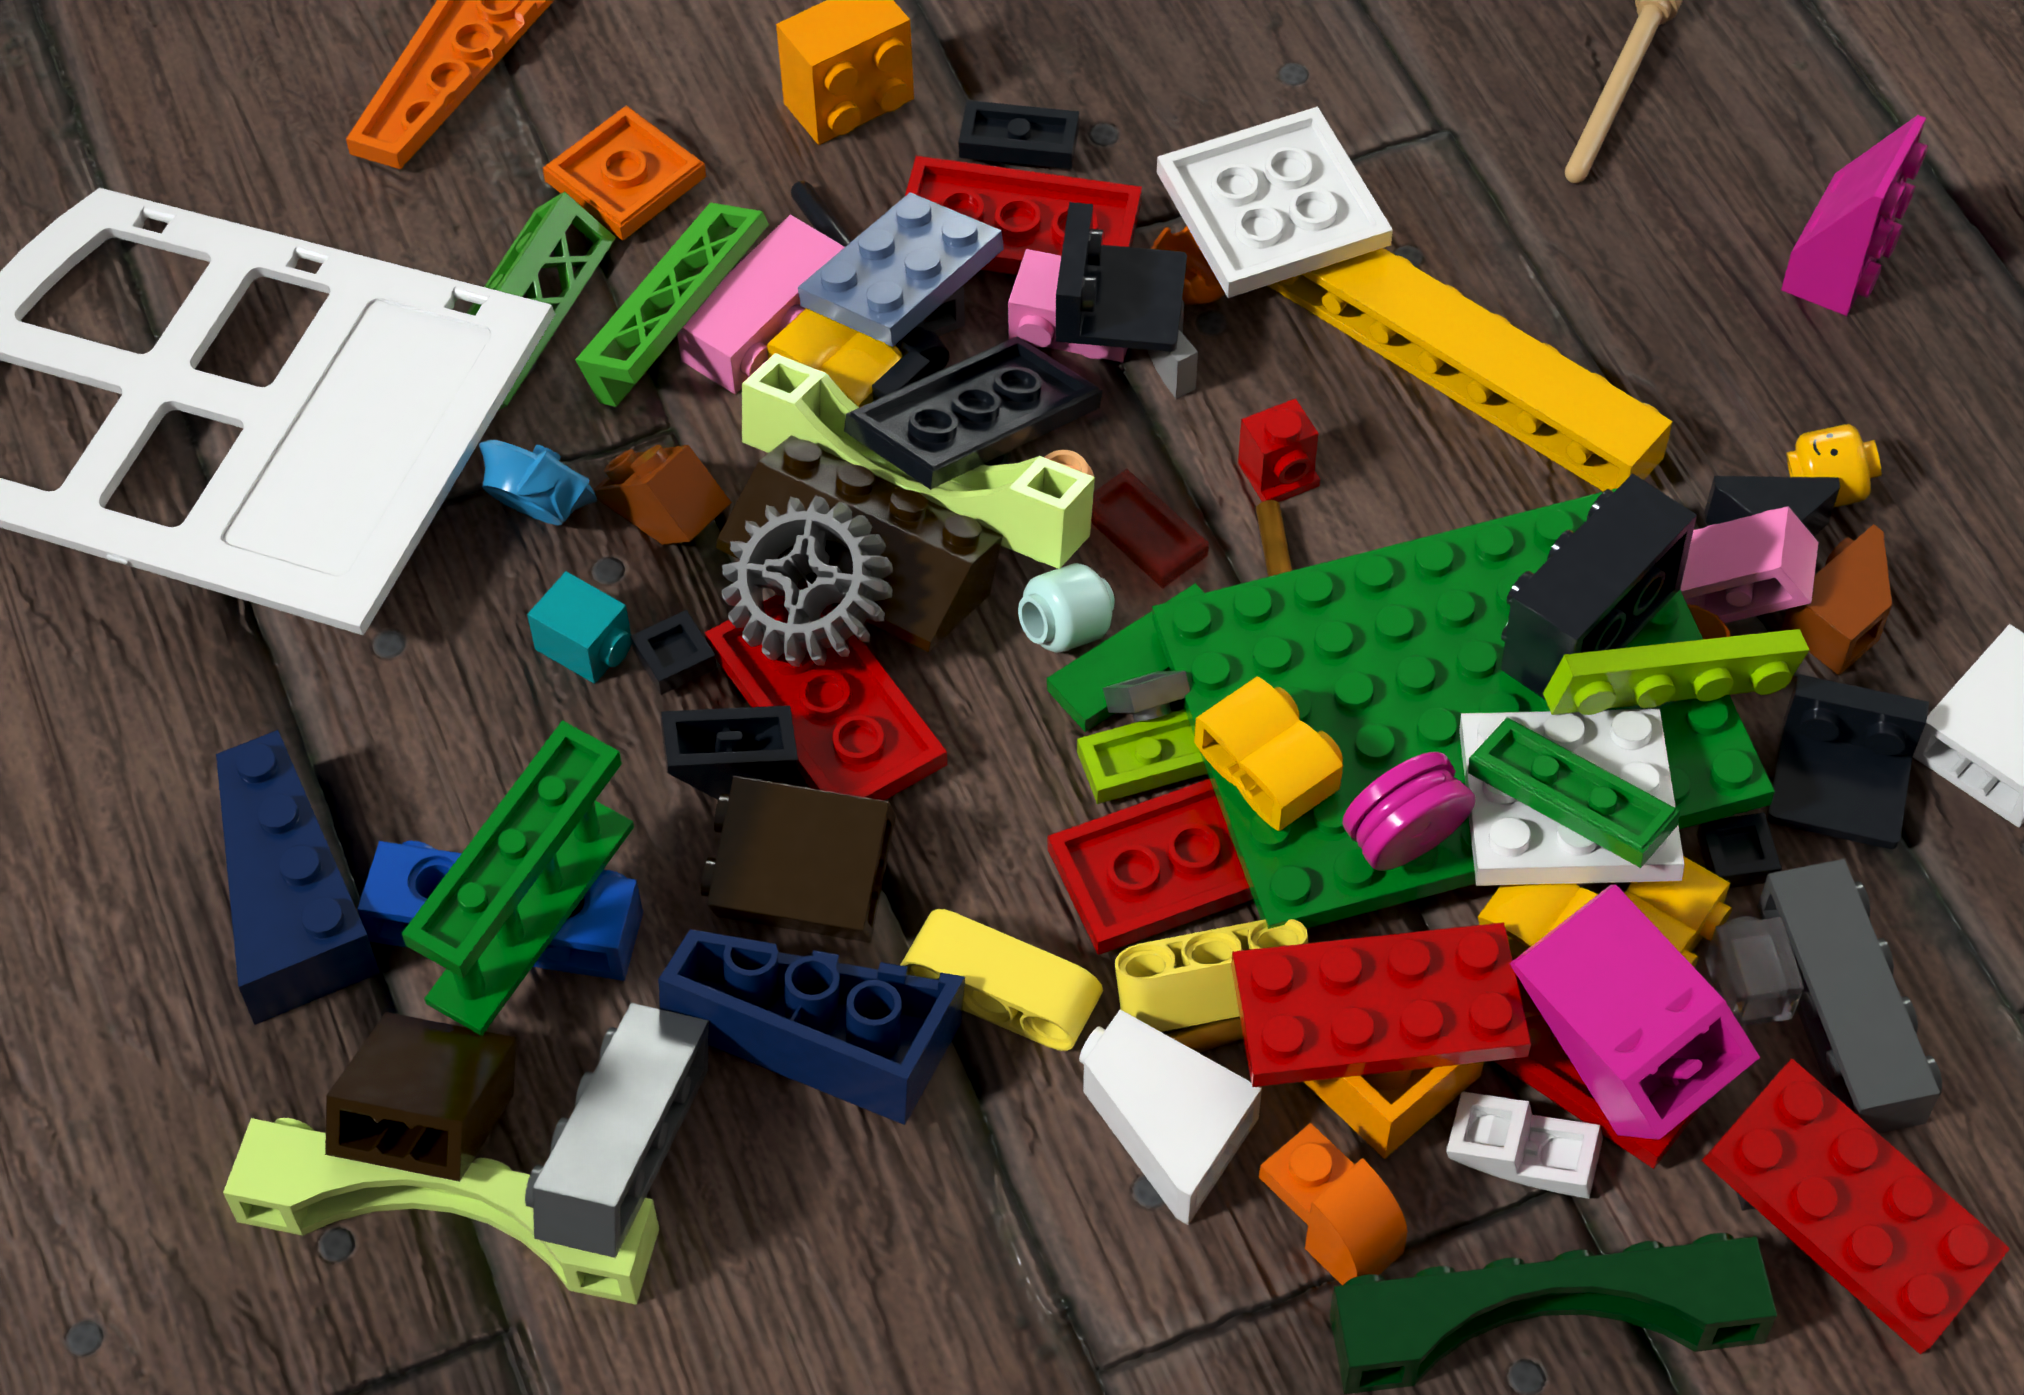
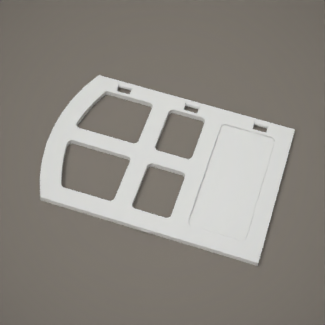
(332, 457)

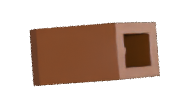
(663, 492)
(1847, 602)

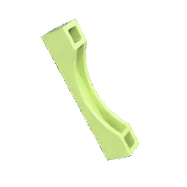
(1032, 503)
(295, 1188)

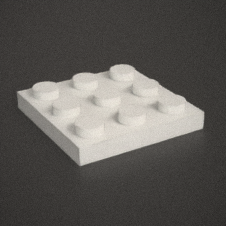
(1273, 201)
(1527, 848)

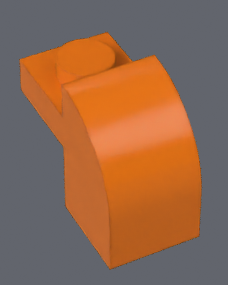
(1347, 1206)

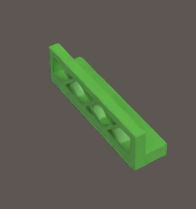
(531, 252)
(667, 299)

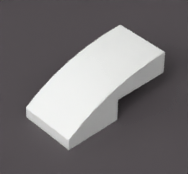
(1525, 1148)

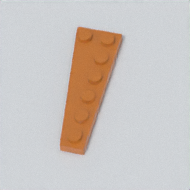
(437, 72)

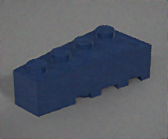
(287, 897)
(818, 1020)

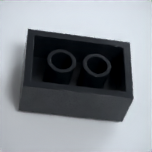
(1598, 582)

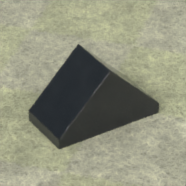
(1743, 496)
(716, 744)

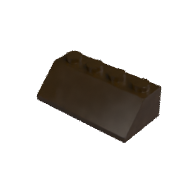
(937, 556)

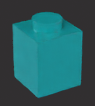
(580, 627)

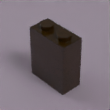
(799, 858)
(420, 1096)

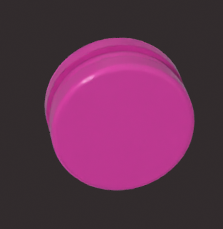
(1408, 811)

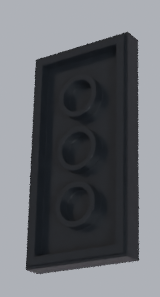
(972, 412)

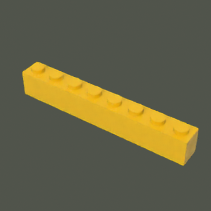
(1487, 365)

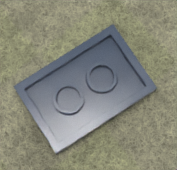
(901, 269)

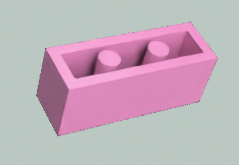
(753, 304)

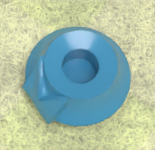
(534, 481)

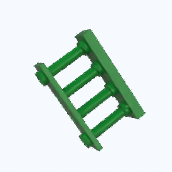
(520, 878)

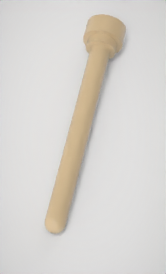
(1650, 15)

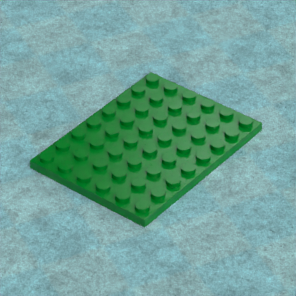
(1385, 664)

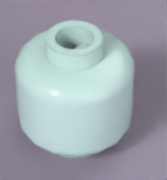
(1066, 608)

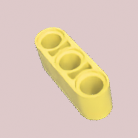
(1190, 975)
(1007, 979)

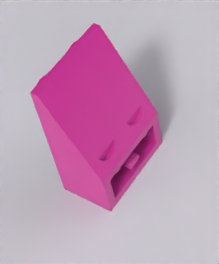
(1856, 222)
(1633, 1016)

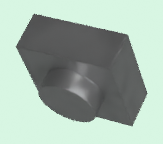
(1147, 695)

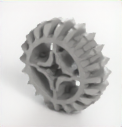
(809, 535)

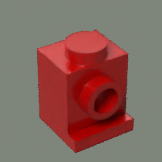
(1279, 451)

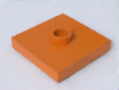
(625, 172)

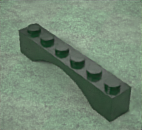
(1693, 1293)

